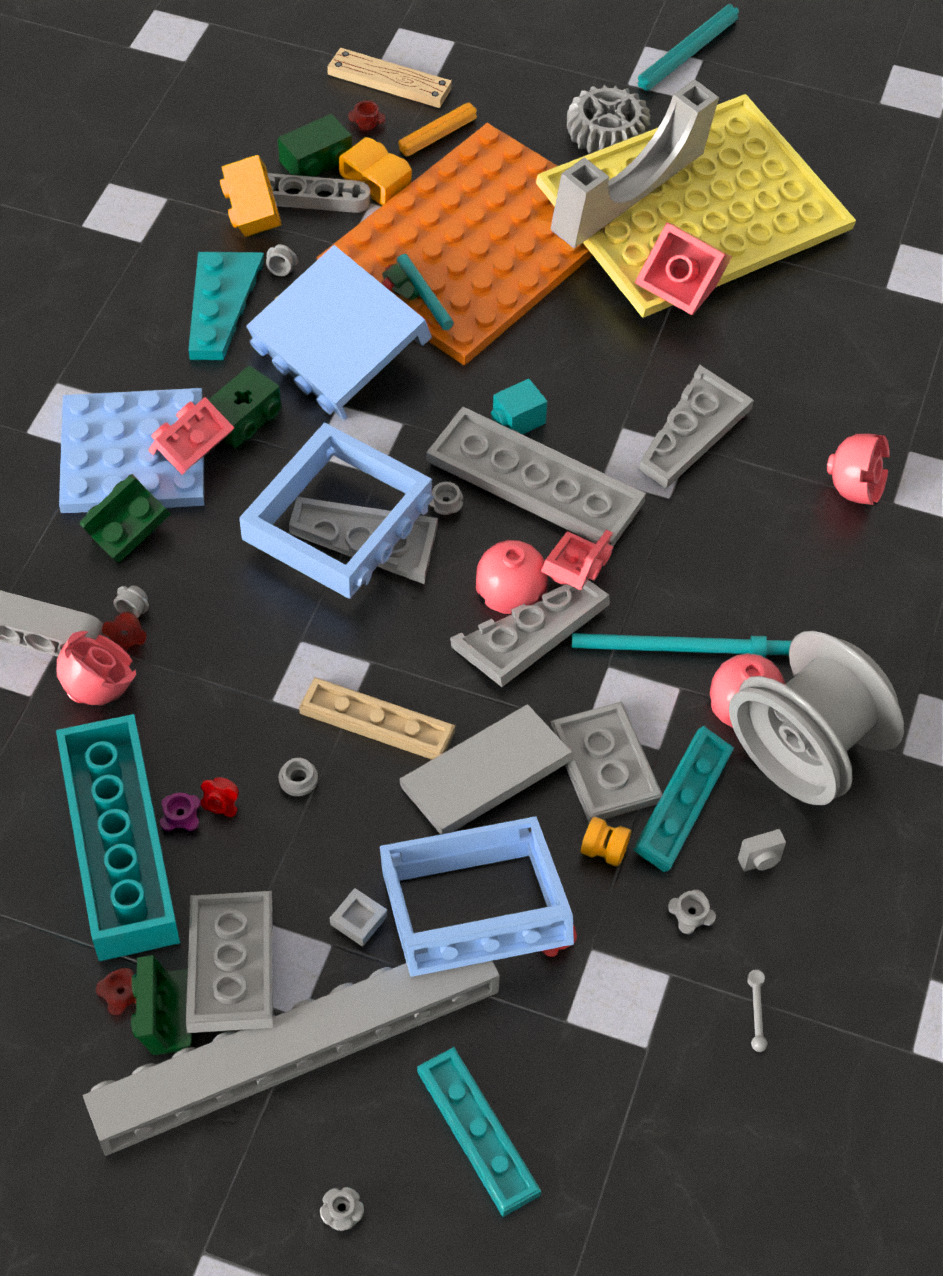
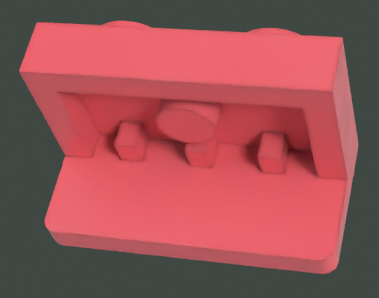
(577, 559)

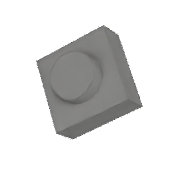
(762, 851)
(358, 917)

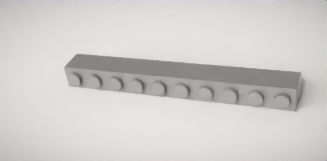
(258, 1059)

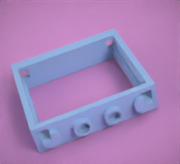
(327, 442)
(486, 938)

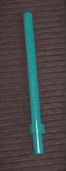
(755, 645)

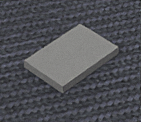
(607, 762)

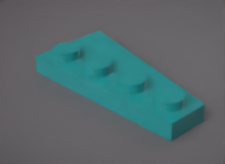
(219, 300)

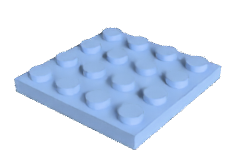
(110, 438)

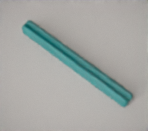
(687, 47)

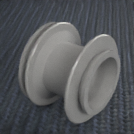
(805, 727)

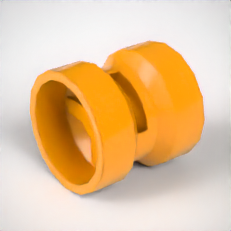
(597, 838)

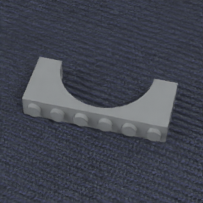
(592, 200)

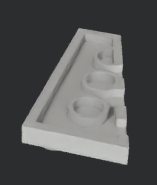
(698, 421)

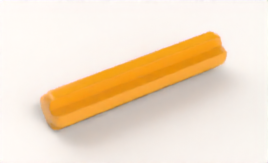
(437, 129)

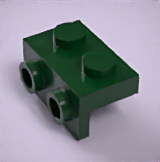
(160, 1007)

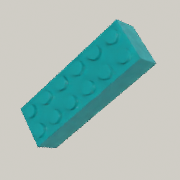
(116, 838)

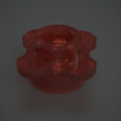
(366, 115)
(128, 622)
(108, 989)

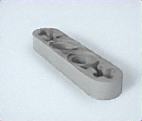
(312, 185)

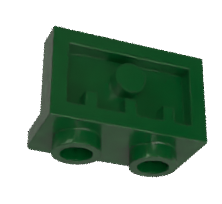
(124, 518)

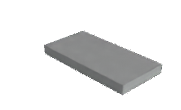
(485, 770)
(230, 962)

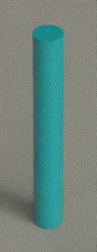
(425, 292)

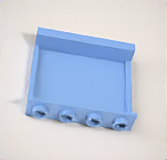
(335, 330)

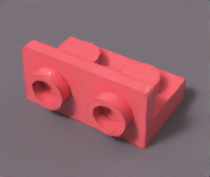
(192, 435)

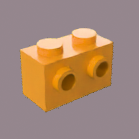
(250, 195)

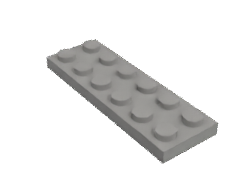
(535, 477)

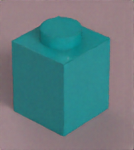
(520, 407)

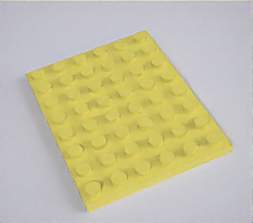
(740, 196)

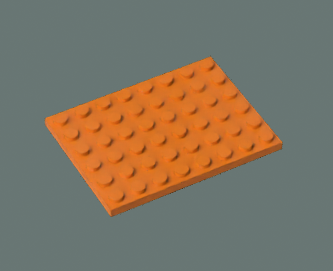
(475, 236)

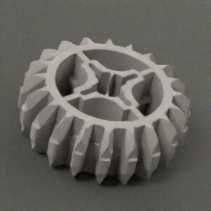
(606, 118)

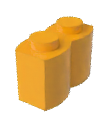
(380, 170)

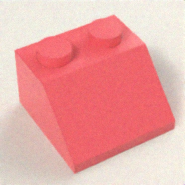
(682, 268)

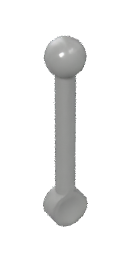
(756, 980)

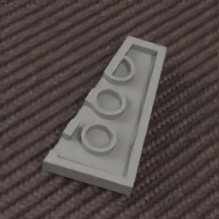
(349, 527)
(520, 639)

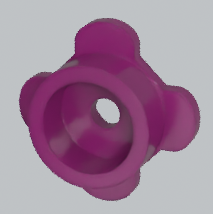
(180, 802)

